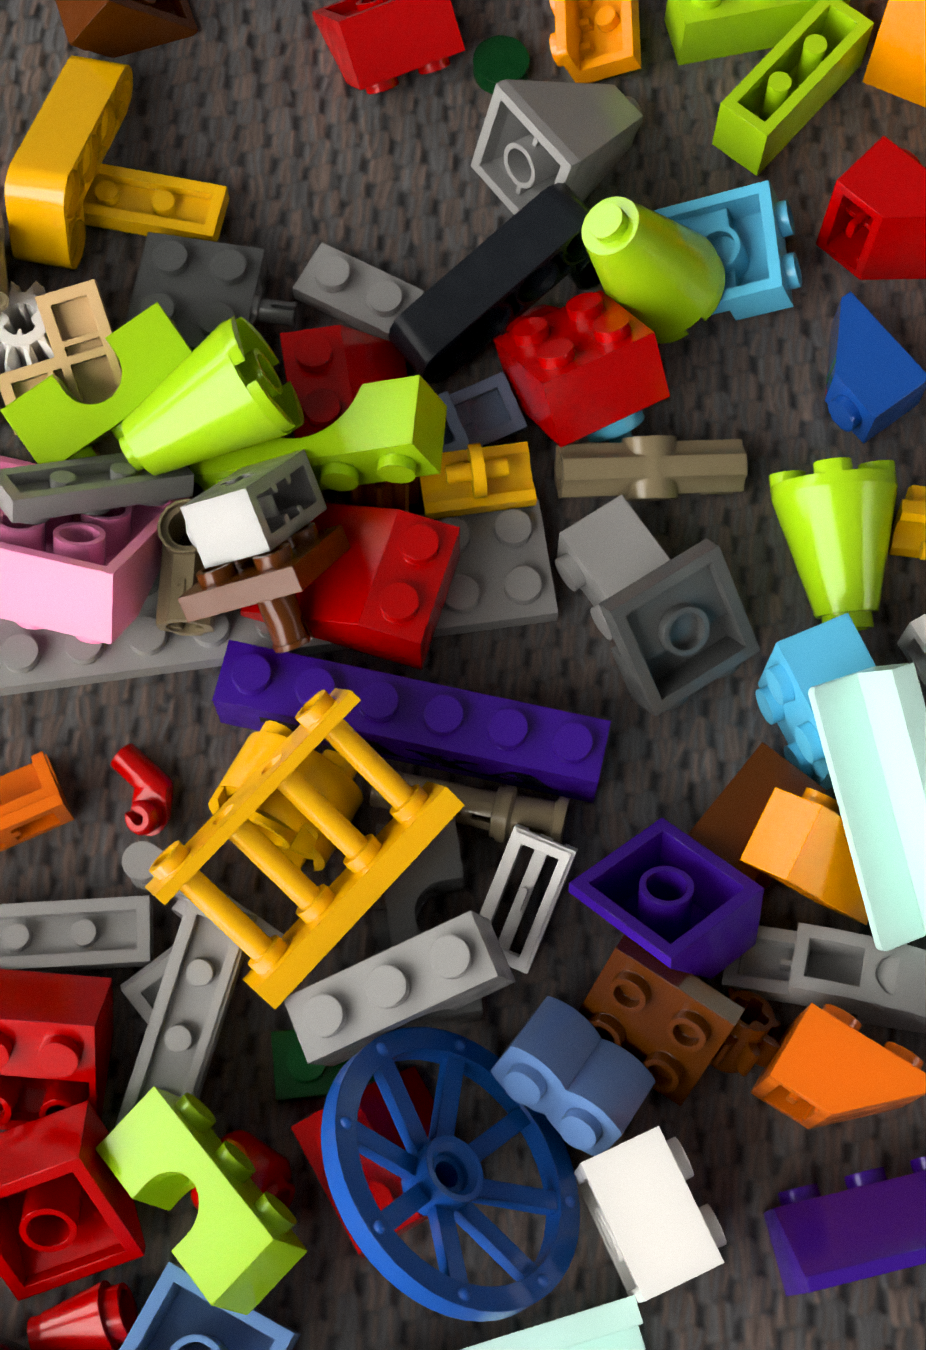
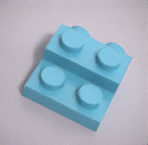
(749, 237)

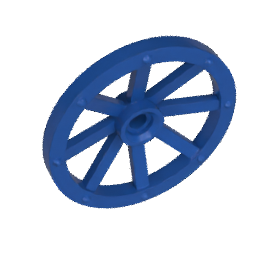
(446, 1178)

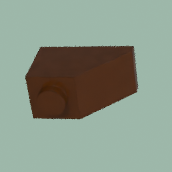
(125, 25)

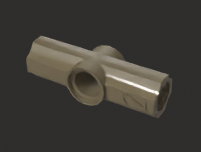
(650, 468)

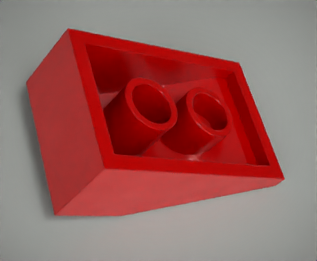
(386, 587)

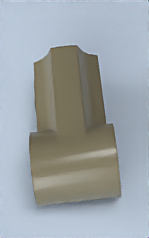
(177, 575)

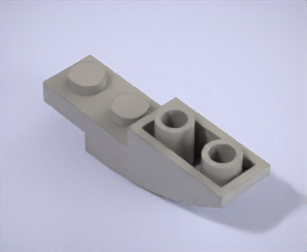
(835, 969)

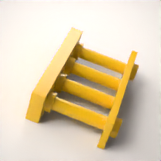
(323, 910)

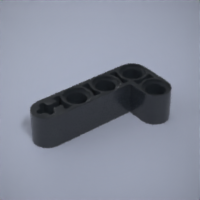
(496, 284)

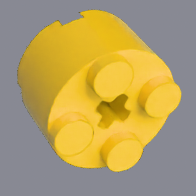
(277, 815)

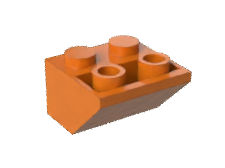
(835, 1072)

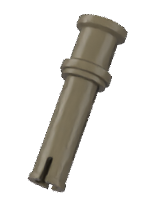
(497, 810)

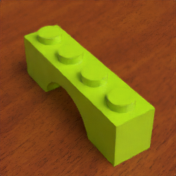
(384, 435)

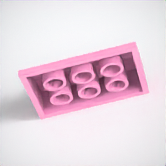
(79, 569)

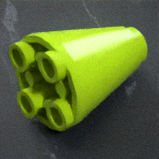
(838, 533)

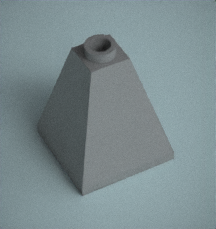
(552, 136)

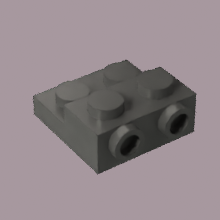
(679, 628)

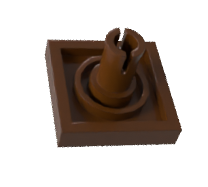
(270, 583)
(660, 1017)

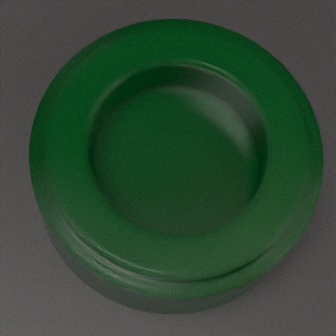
(498, 60)

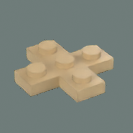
(82, 357)

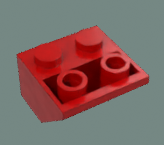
(879, 216)
(52, 1043)

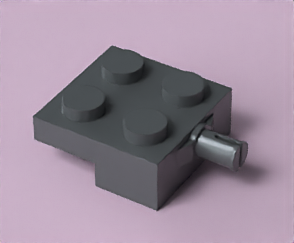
(205, 284)

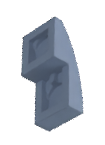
(481, 414)

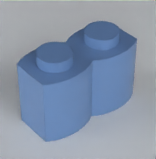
(573, 1077)

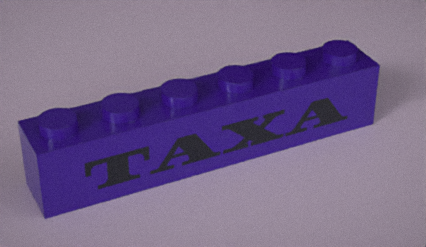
(421, 720)

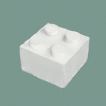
(649, 1214)

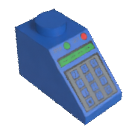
(868, 373)

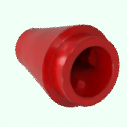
(87, 1321)

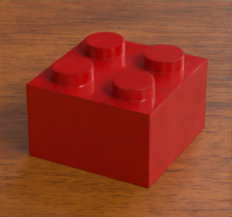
(582, 366)

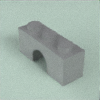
(417, 977)

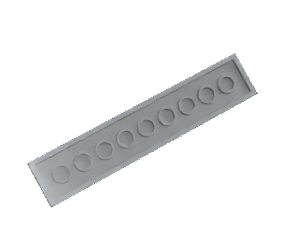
(497, 584)

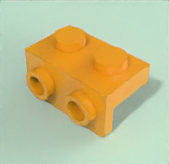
(596, 38)

